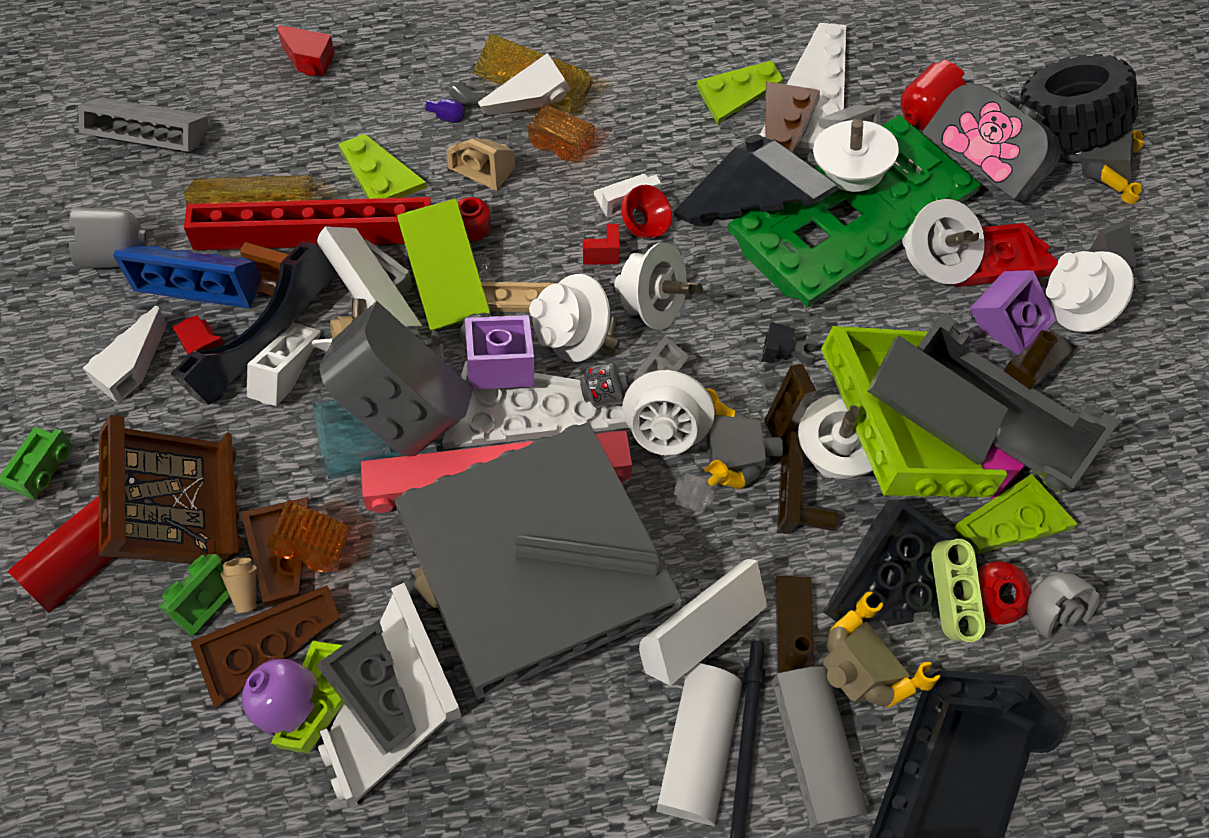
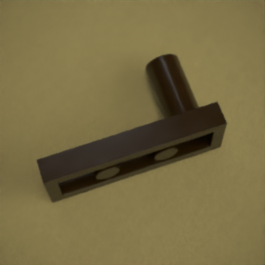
(1039, 358)
(790, 402)
(789, 507)
(794, 623)

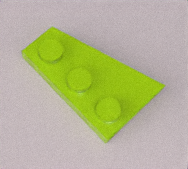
(735, 89)
(378, 170)
(1015, 517)
(325, 702)

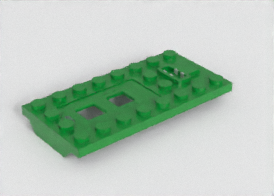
(886, 212)

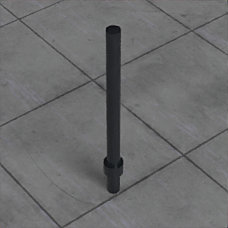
(753, 679)

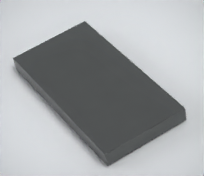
(938, 400)

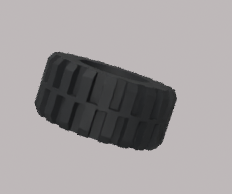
(1084, 99)

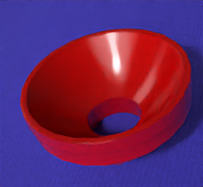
(653, 206)
(991, 578)

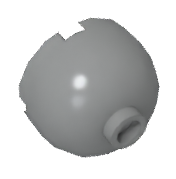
(1061, 600)

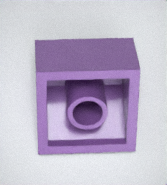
(1014, 310)
(499, 352)

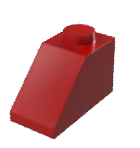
(307, 50)

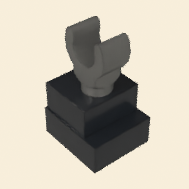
(780, 344)

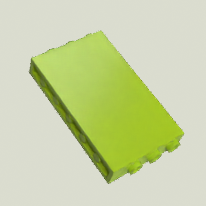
(899, 451)

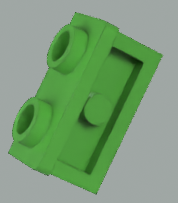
(36, 462)
(197, 595)

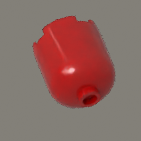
(929, 91)

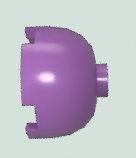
(278, 695)

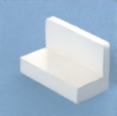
(611, 196)

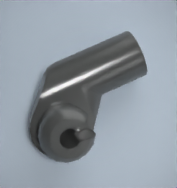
(465, 95)

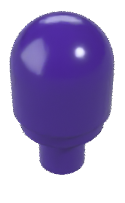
(446, 110)

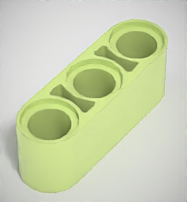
(970, 602)

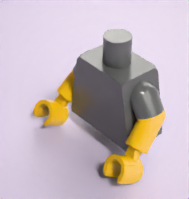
(1112, 163)
(737, 447)

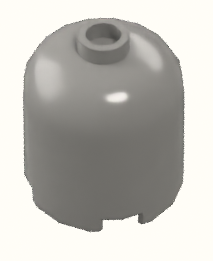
(100, 234)

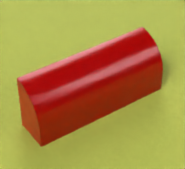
(62, 559)

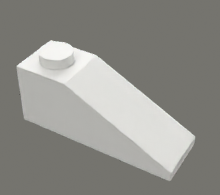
(529, 89)
(278, 366)

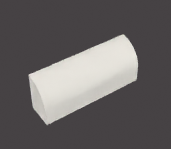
(364, 273)
(704, 623)
(700, 745)

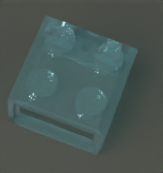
(345, 440)

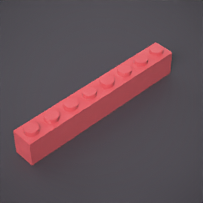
(391, 477)

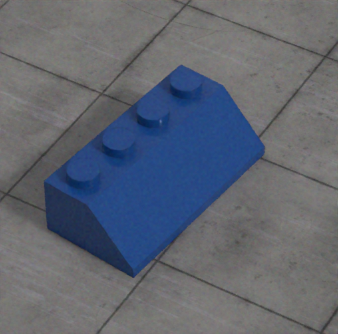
(190, 275)

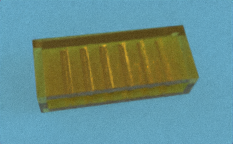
(505, 59)
(250, 189)

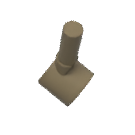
(610, 343)

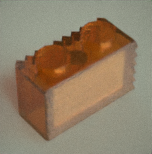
(560, 133)
(308, 537)

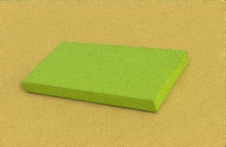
(443, 264)

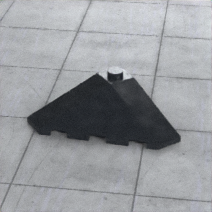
(754, 177)
(896, 567)

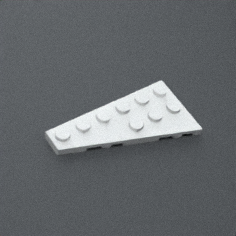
(822, 69)
(529, 413)

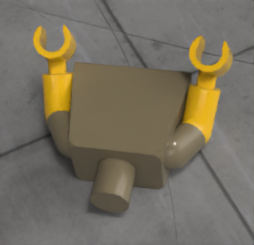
(865, 665)

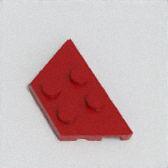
(1011, 249)

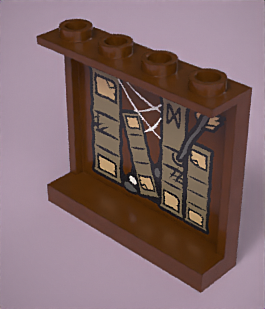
(165, 496)

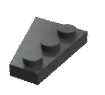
(369, 688)

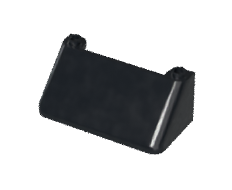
(966, 757)

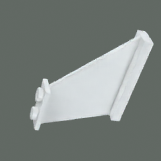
(427, 693)

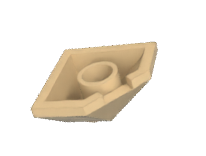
(482, 161)

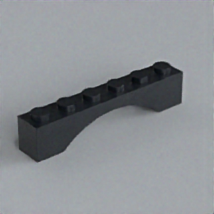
(300, 279)

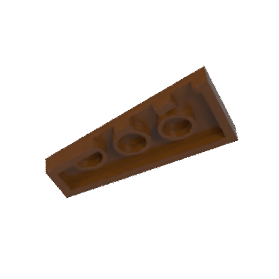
(277, 633)

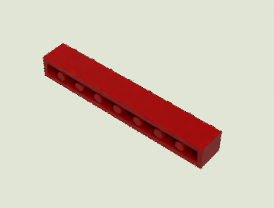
(292, 222)

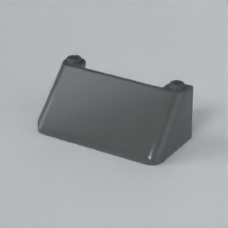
(1034, 427)

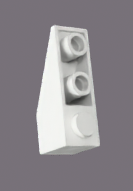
(127, 359)

